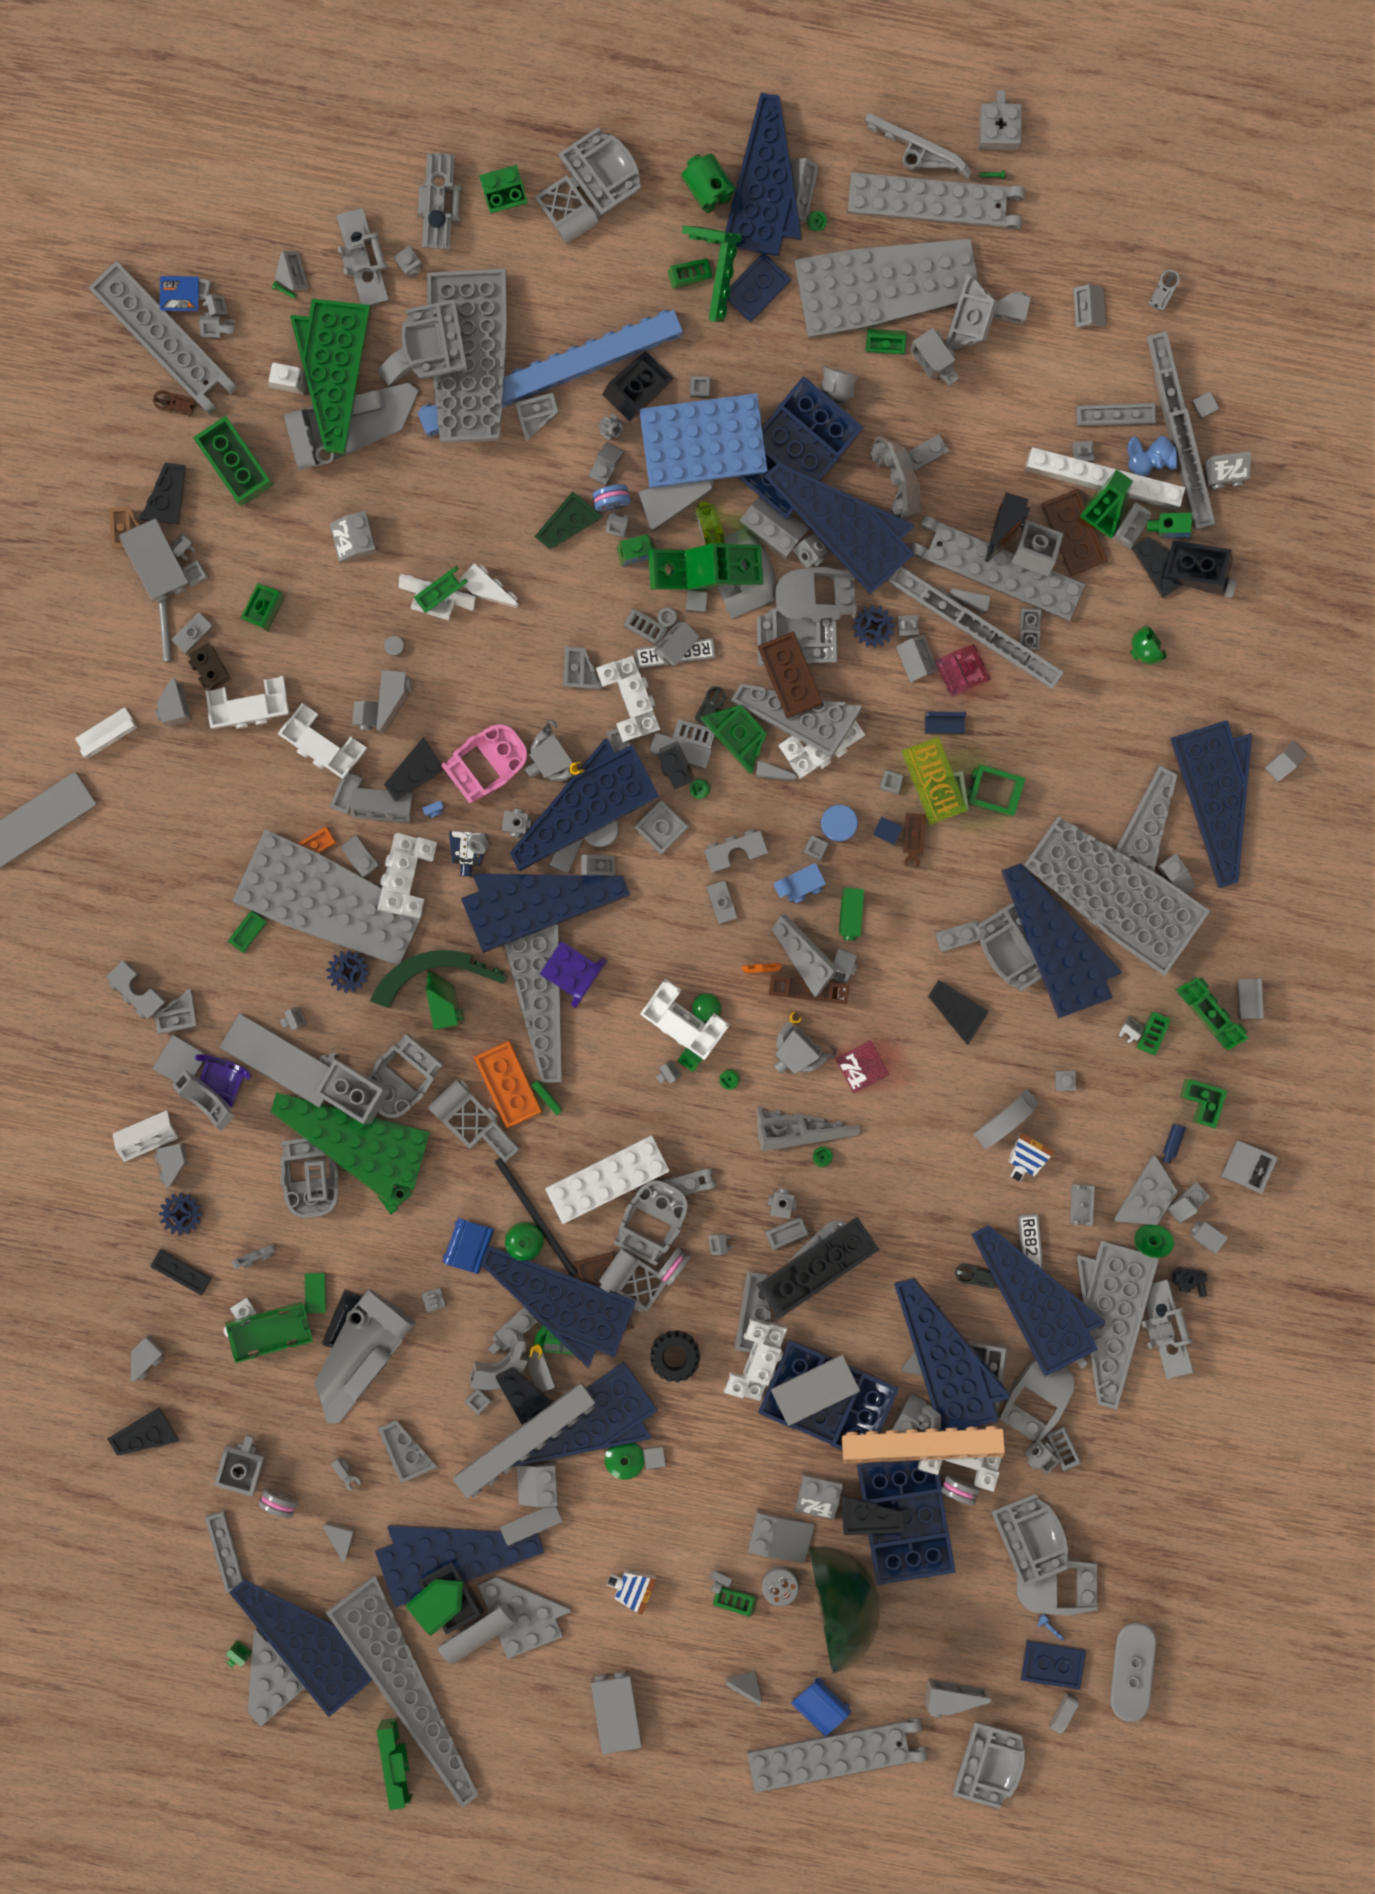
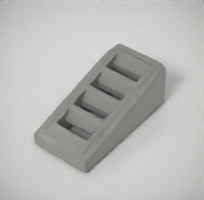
(974, 600)
(634, 629)
(703, 729)
(769, 771)
(317, 1197)
(1074, 1463)

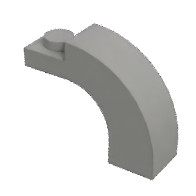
(204, 1098)
(1007, 1119)
(483, 1374)

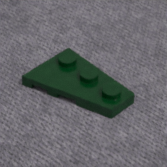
(567, 521)

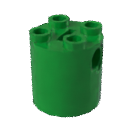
(707, 182)

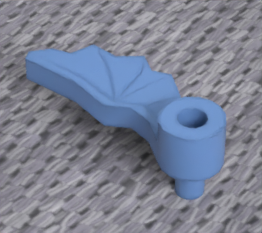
(1044, 1620)

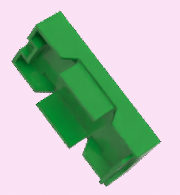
(268, 1332)
(394, 1764)

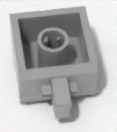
(1001, 114)
(935, 357)
(246, 1457)

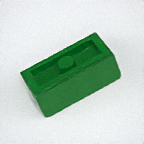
(886, 341)

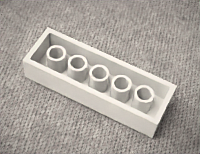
(607, 1179)

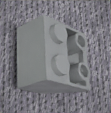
(1249, 1166)

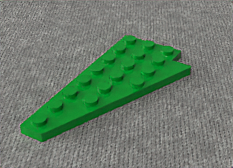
(331, 356)
(373, 1153)

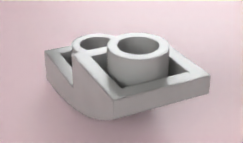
(1030, 628)

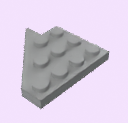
(533, 1611)
(270, 1681)

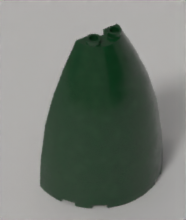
(847, 1605)

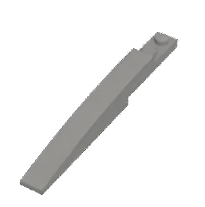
(1180, 430)
(977, 628)

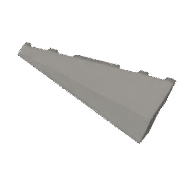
(784, 1130)

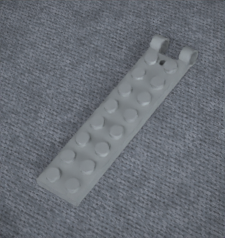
(933, 200)
(160, 334)
(966, 557)
(834, 1755)

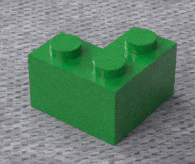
(1209, 1100)

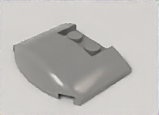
(602, 169)
(433, 339)
(745, 598)
(814, 637)
(1009, 948)
(1032, 1539)
(990, 1765)

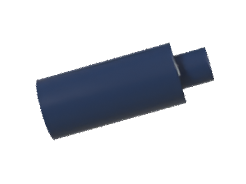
(1173, 1142)

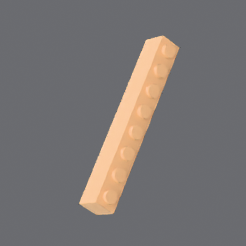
(922, 1445)

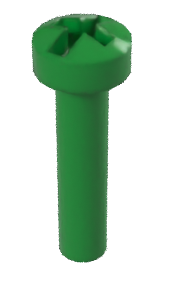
(993, 174)
(275, 286)

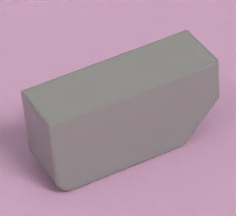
(1064, 1713)

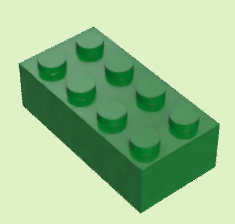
(233, 461)

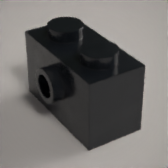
(675, 765)

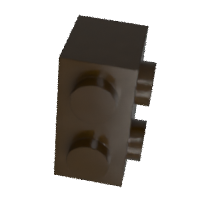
(209, 666)

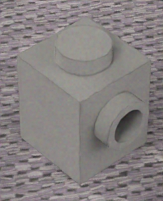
(365, 714)
(846, 965)

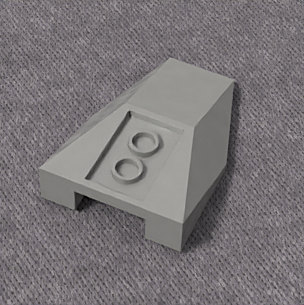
(889, 453)

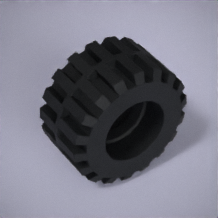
(675, 1373)

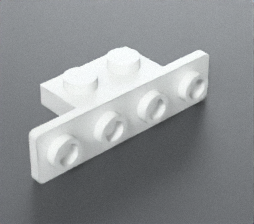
(443, 609)

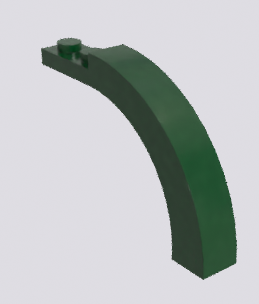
(403, 972)

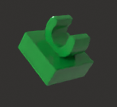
(689, 1059)
(238, 1654)

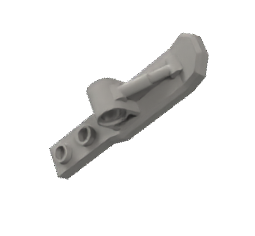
(927, 153)

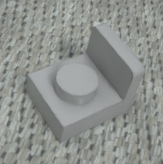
(408, 262)

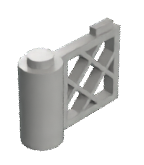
(579, 219)
(452, 1101)
(619, 1274)

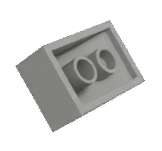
(392, 695)
(352, 1092)
(780, 1537)
(951, 1698)

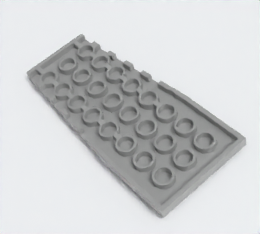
(880, 284)
(472, 398)
(1117, 894)
(321, 899)

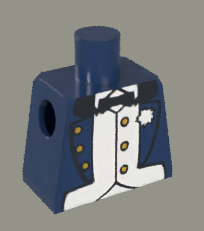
(462, 854)

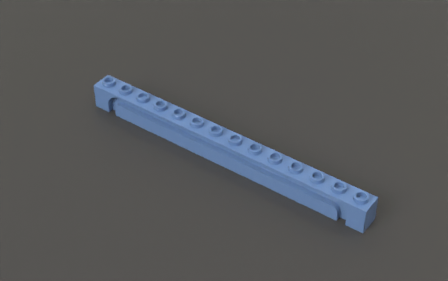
(577, 362)

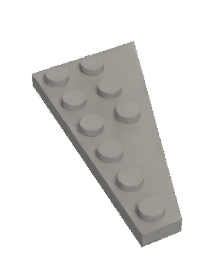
(818, 727)

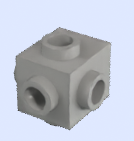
(811, 551)
(509, 823)
(785, 1210)
(1041, 1457)

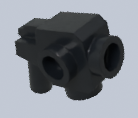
(1188, 1277)

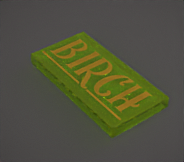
(934, 780)

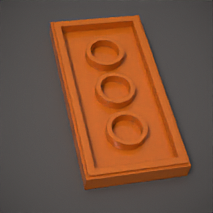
(508, 1084)

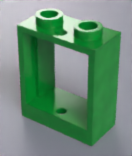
(1014, 797)
(851, 913)

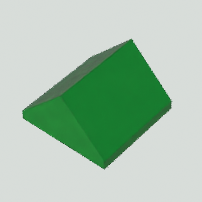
(263, 607)

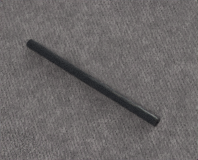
(536, 1217)

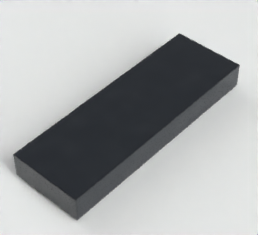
(181, 1272)

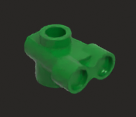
(395, 1201)

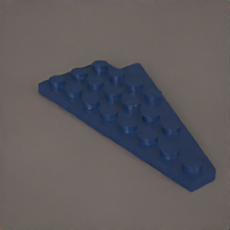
(765, 192)
(853, 530)
(591, 800)
(524, 904)
(1045, 1311)
(953, 1372)
(424, 1549)
(306, 1645)

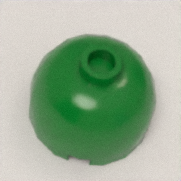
(1147, 646)
(524, 1241)

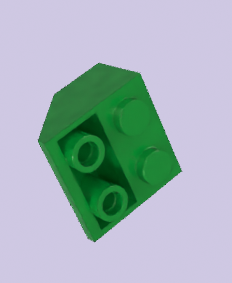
(503, 189)

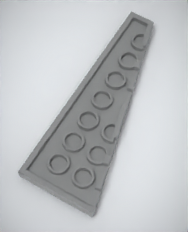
(1146, 827)
(539, 998)

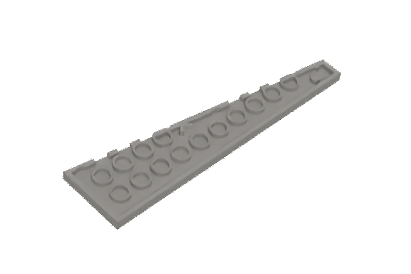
(380, 1647)

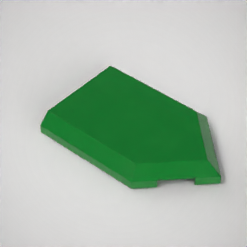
(436, 1604)

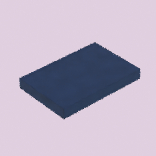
(757, 287)
(1053, 1664)

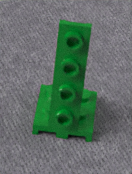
(724, 266)

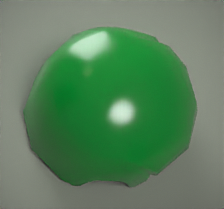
(705, 1005)

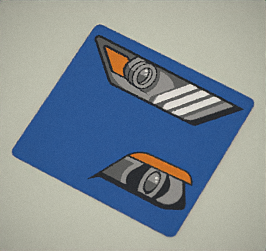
(178, 293)

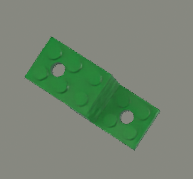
(705, 567)

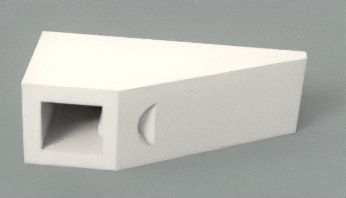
(485, 588)

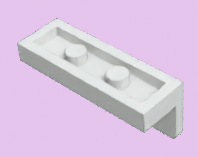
(105, 733)
(144, 1136)

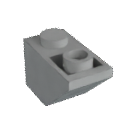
(172, 1162)
(143, 1356)

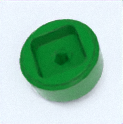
(816, 221)
(700, 788)
(729, 1079)
(822, 1157)

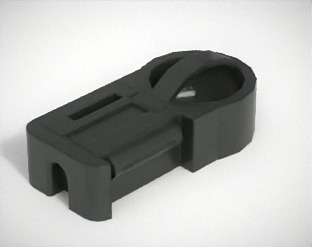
(709, 707)
(978, 1277)

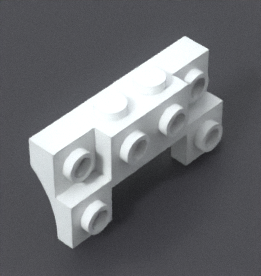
(634, 693)
(248, 709)
(311, 743)
(806, 759)
(400, 870)
(682, 1024)
(761, 1361)
(986, 1469)

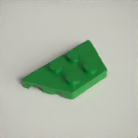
(738, 733)

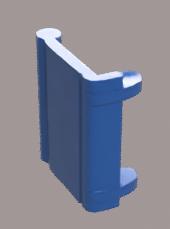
(467, 1245)
(821, 1707)

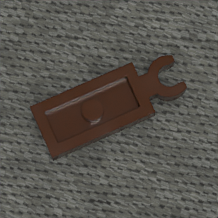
(913, 837)

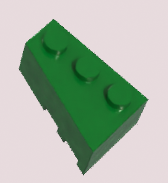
(1108, 504)

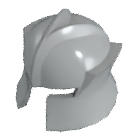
(838, 384)

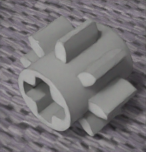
(611, 427)

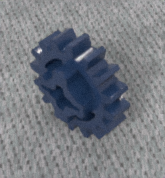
(869, 618)
(346, 963)
(180, 1205)

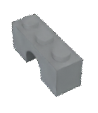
(751, 843)
(123, 978)

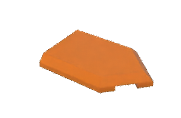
(758, 968)

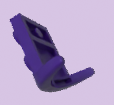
(572, 971)
(223, 1076)

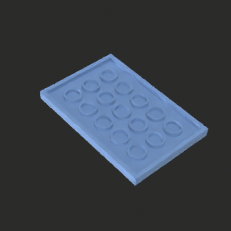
(703, 440)

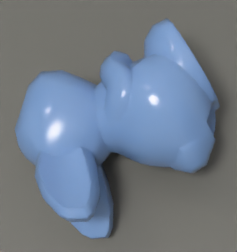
(1159, 454)

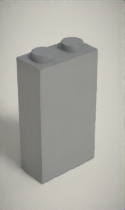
(153, 561)
(616, 1712)

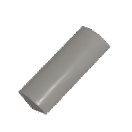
(477, 1634)

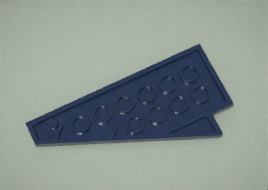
(1216, 783)
(1066, 956)
(570, 1309)
(613, 1422)

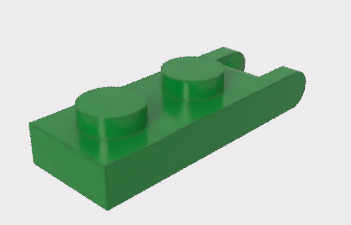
(439, 590)

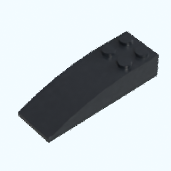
(817, 1267)

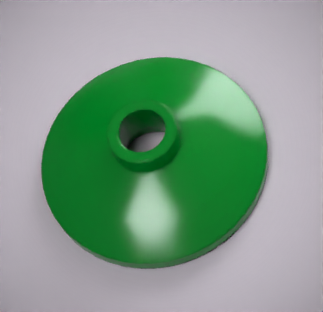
(1156, 1235)
(624, 1471)

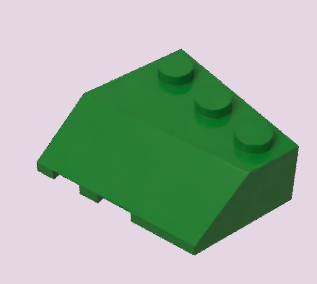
(442, 1002)

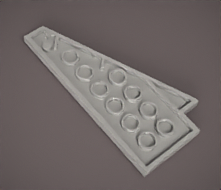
(1117, 1291)

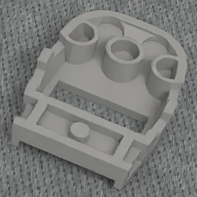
(797, 594)
(401, 1094)
(296, 1192)
(661, 1202)
(1054, 1388)
(1042, 1595)

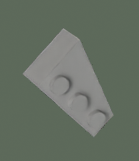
(994, 1356)

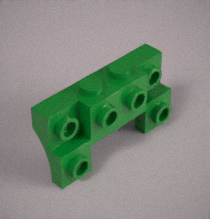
(1211, 1015)

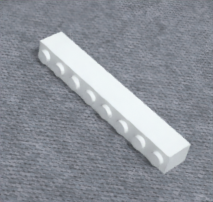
(1095, 475)

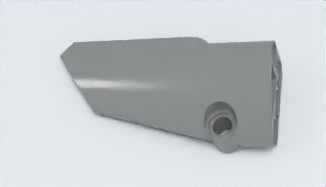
(373, 418)
(360, 1353)

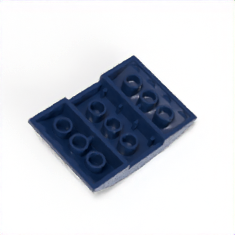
(803, 434)
(856, 1413)
(925, 1544)

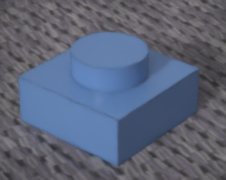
(434, 809)

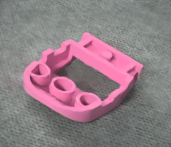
(500, 748)

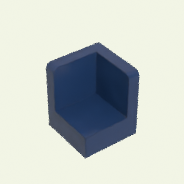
(887, 830)

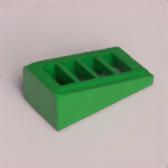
(683, 281)
(1166, 1021)
(741, 1610)

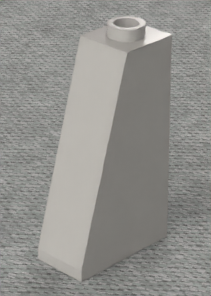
(668, 502)

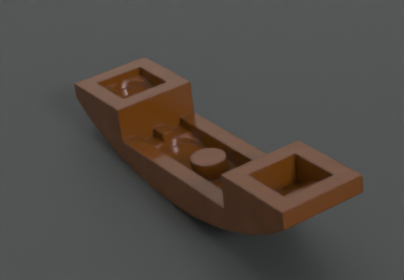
(798, 989)

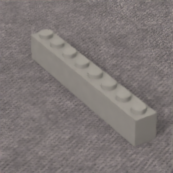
(524, 1439)

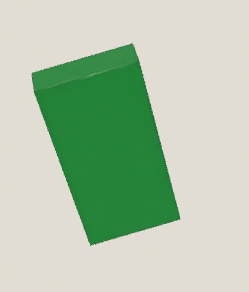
(247, 931)
(546, 1096)
(315, 1292)

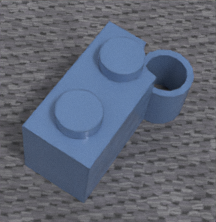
(800, 884)

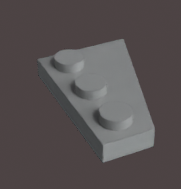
(404, 1452)

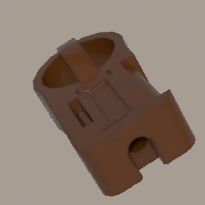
(178, 403)

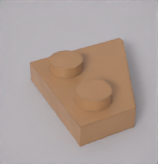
(120, 521)

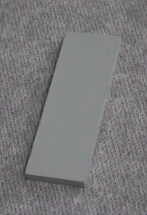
(43, 817)
(275, 1058)

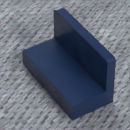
(945, 722)

